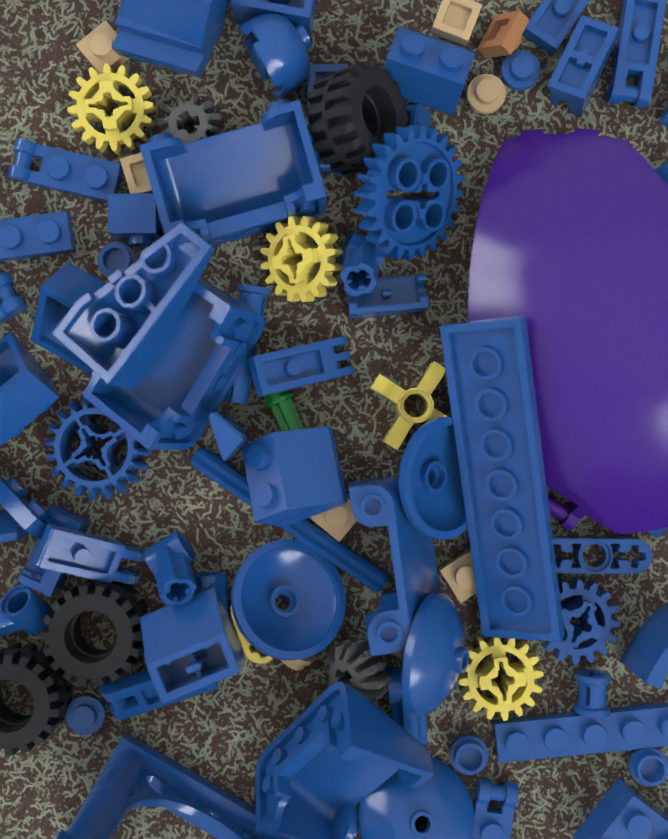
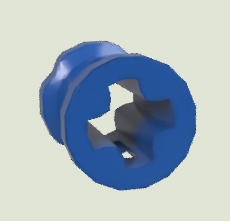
(592, 693)

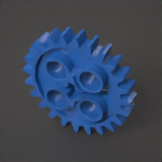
(409, 162)

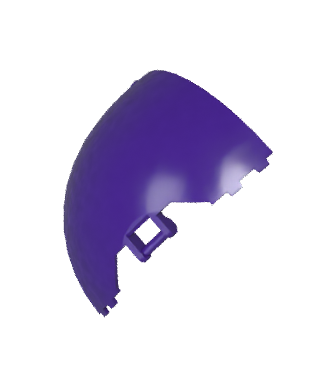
(581, 248)

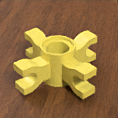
(398, 396)

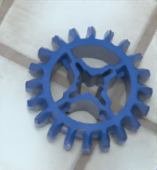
(69, 462)

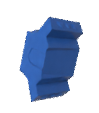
(170, 32)

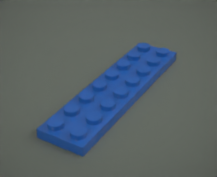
(503, 477)

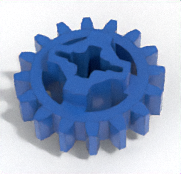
(583, 606)

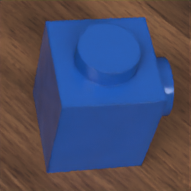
(134, 219)

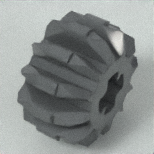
(195, 113)
(355, 666)

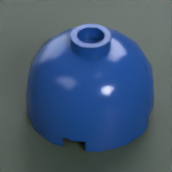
(278, 51)

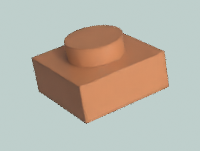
(503, 34)

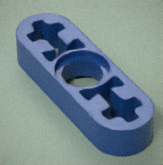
(621, 565)

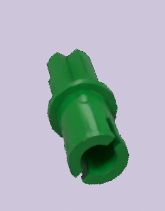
(284, 411)

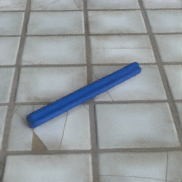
(304, 530)

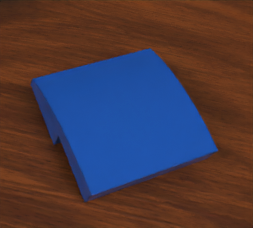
(649, 649)

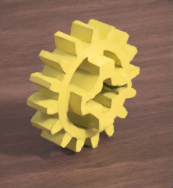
(95, 107)
(292, 242)
(516, 676)

